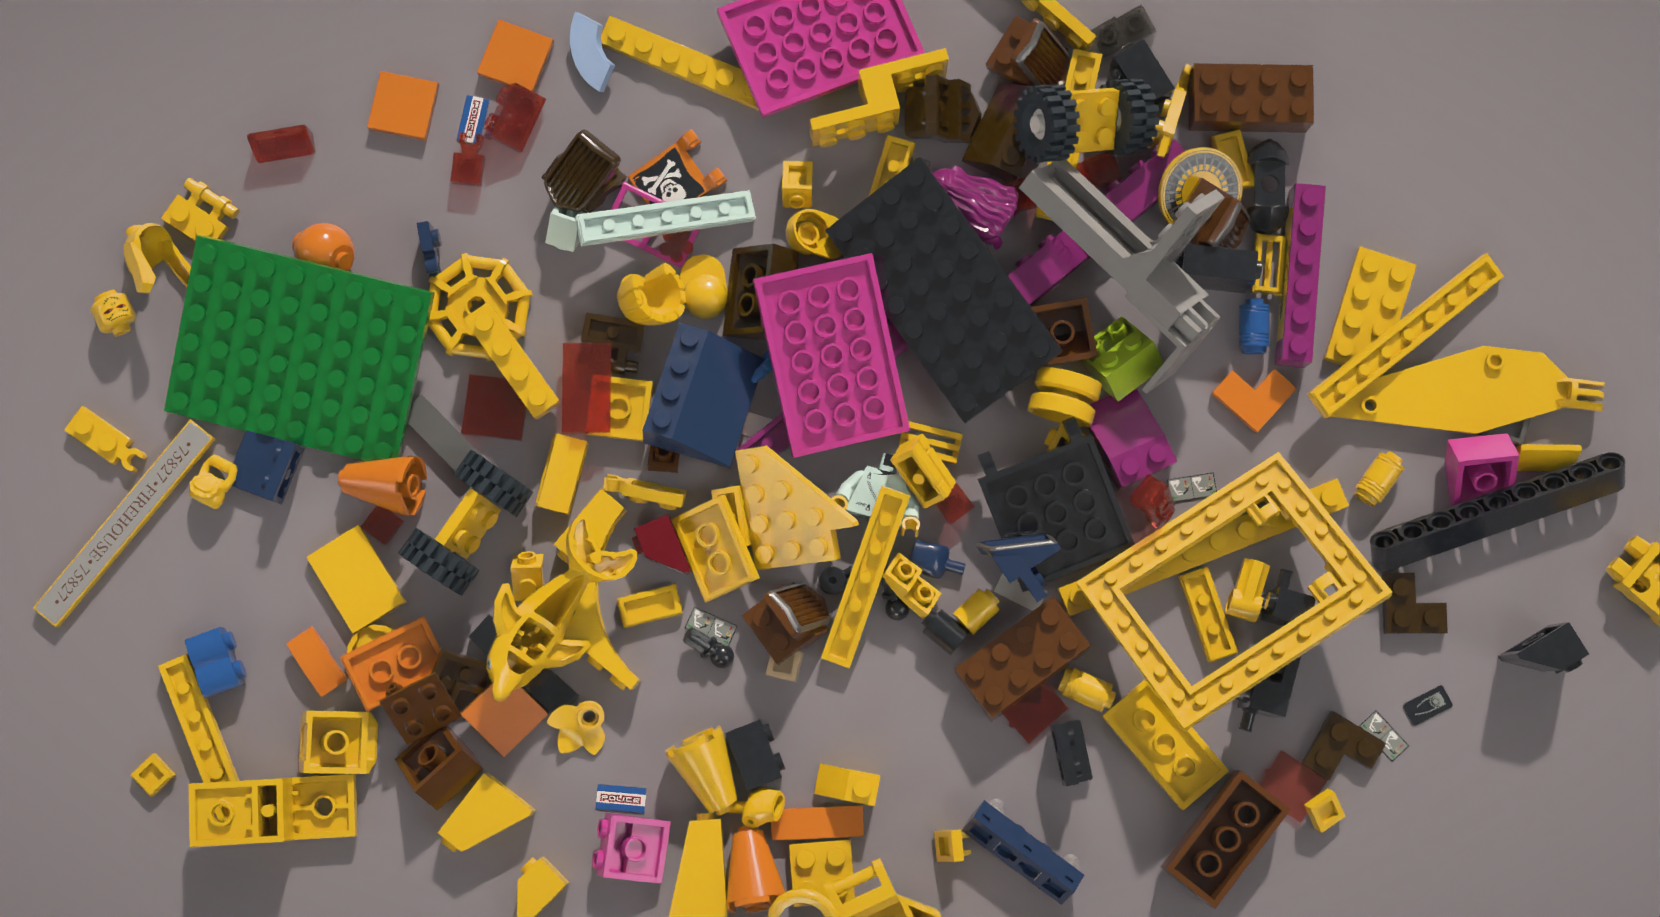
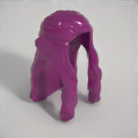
(982, 201)

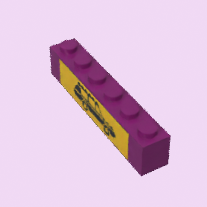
(1300, 276)

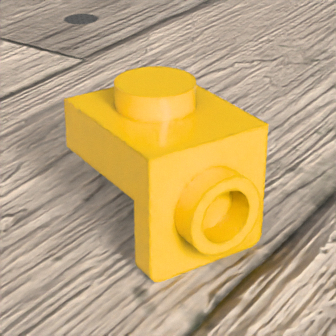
(526, 574)

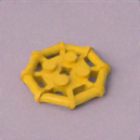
(481, 289)

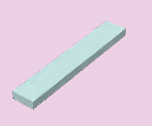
(665, 218)

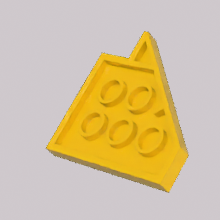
(786, 513)

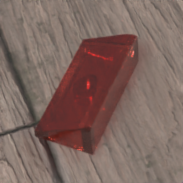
(282, 143)

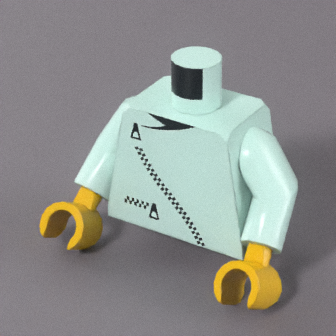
(862, 488)

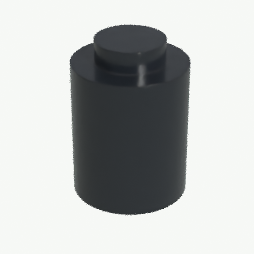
(944, 630)

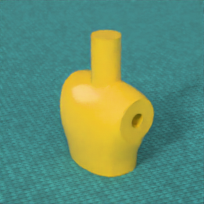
(761, 807)

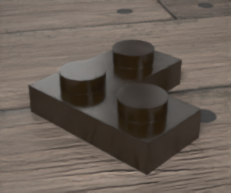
(1406, 616)
(461, 672)
(1341, 738)

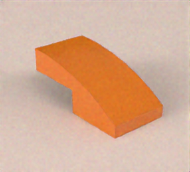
(316, 661)

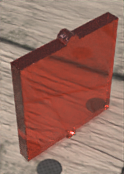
(1035, 712)
(1292, 784)

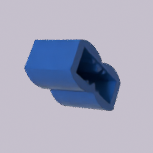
(215, 661)

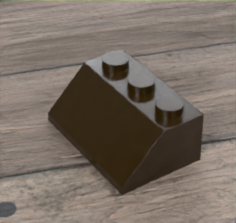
(994, 142)
(742, 307)

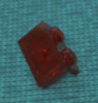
(514, 116)

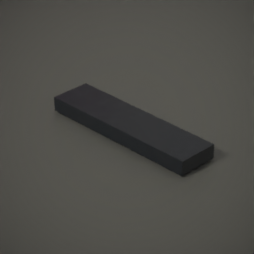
(545, 687)

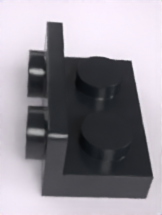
(1071, 752)

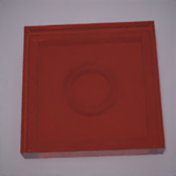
(493, 409)

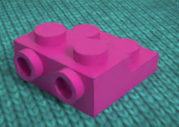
(631, 848)

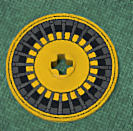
(1186, 170)

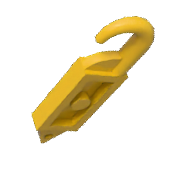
(1171, 111)

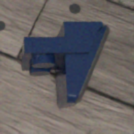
(1019, 557)

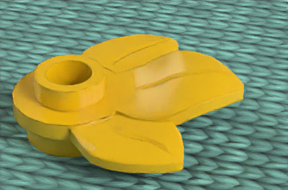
(576, 730)

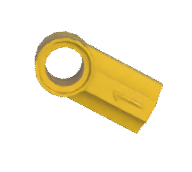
(1246, 599)

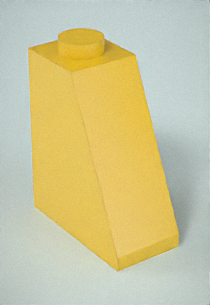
(483, 813)

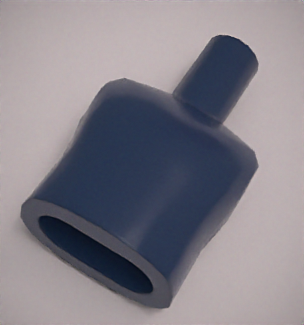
(934, 559)

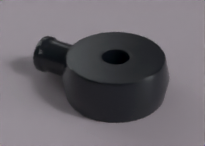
(840, 576)

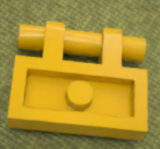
(192, 220)

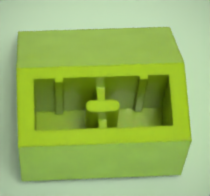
(1123, 359)

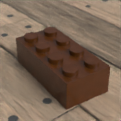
(1251, 97)
(1022, 659)
(1225, 838)

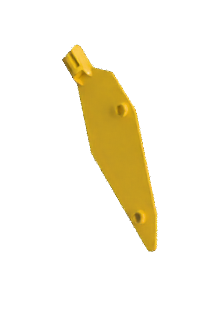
(1473, 392)

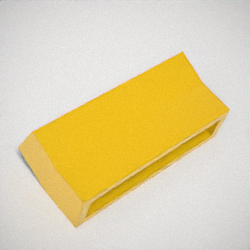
(561, 474)

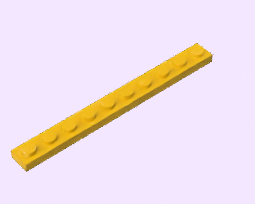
(1228, 539)

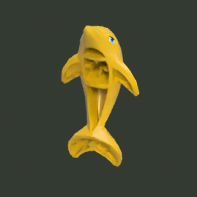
(534, 631)

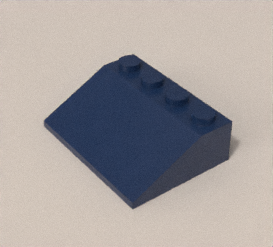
(702, 397)

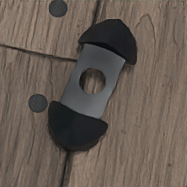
(1269, 209)

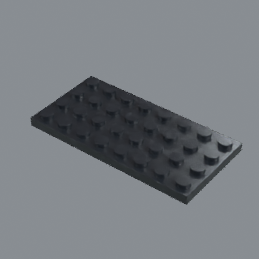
(946, 291)

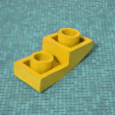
(907, 584)

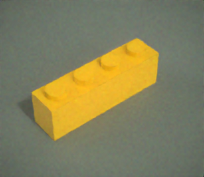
(512, 361)

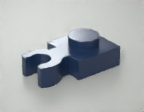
(429, 241)

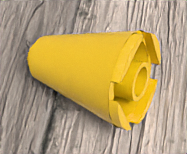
(706, 769)

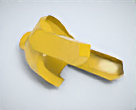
(146, 248)

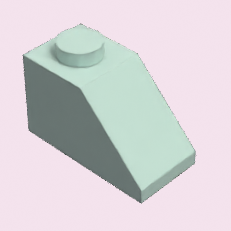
(563, 230)

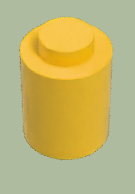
(977, 610)

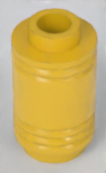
(1379, 478)
(1087, 689)

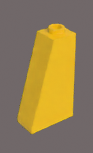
(702, 872)

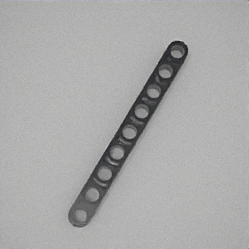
(1497, 511)

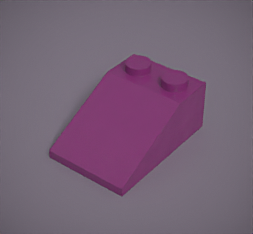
(1129, 439)

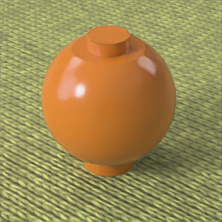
(325, 245)

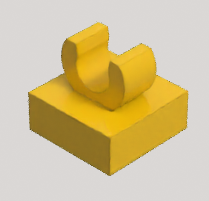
(950, 845)

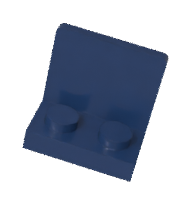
(266, 465)

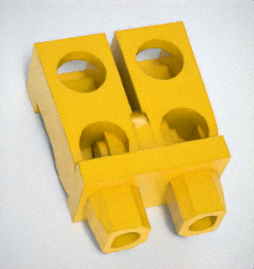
(1641, 577)

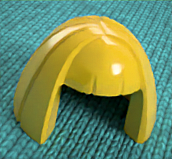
(652, 298)

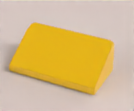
(1546, 457)

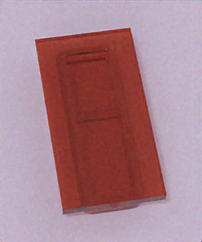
(586, 388)

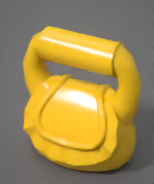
(211, 489)

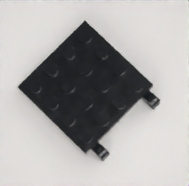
(1060, 496)

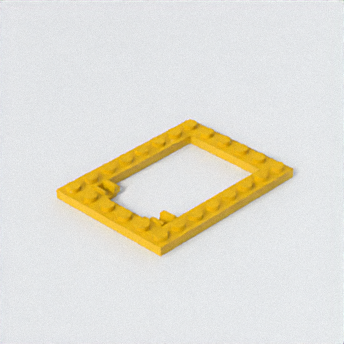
(1277, 484)

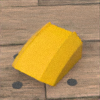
(337, 742)

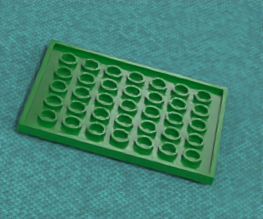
(298, 350)

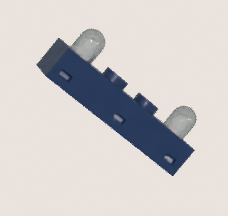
(1023, 852)

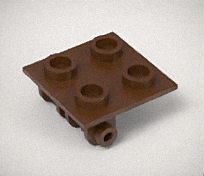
(419, 707)

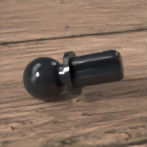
(895, 607)
(720, 655)

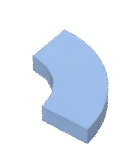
(588, 52)

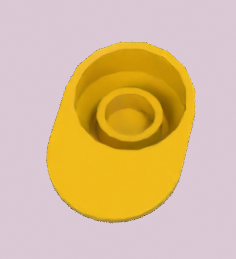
(808, 236)
(704, 286)

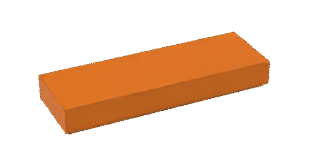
(819, 823)

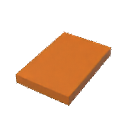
(394, 657)

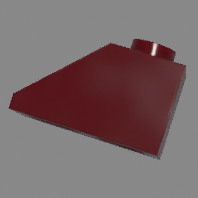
(661, 544)

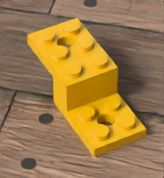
(879, 99)
(272, 810)

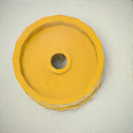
(1064, 396)

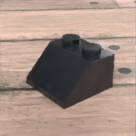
(1549, 649)

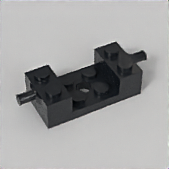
(1273, 695)

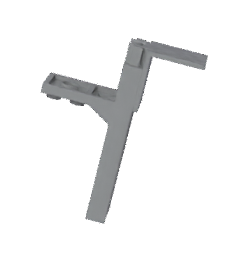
(1132, 258)

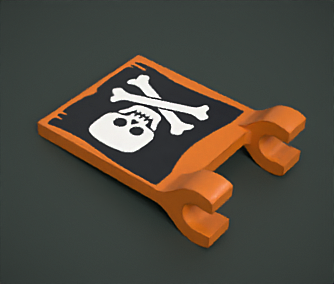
(674, 173)

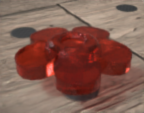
(676, 245)

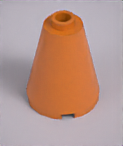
(387, 483)
(752, 873)

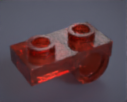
(1154, 500)

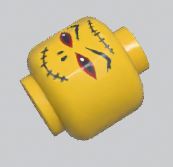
(113, 313)

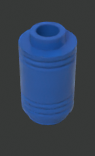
(1254, 327)

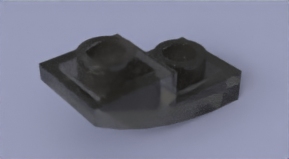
(1123, 31)

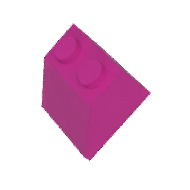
(1479, 466)

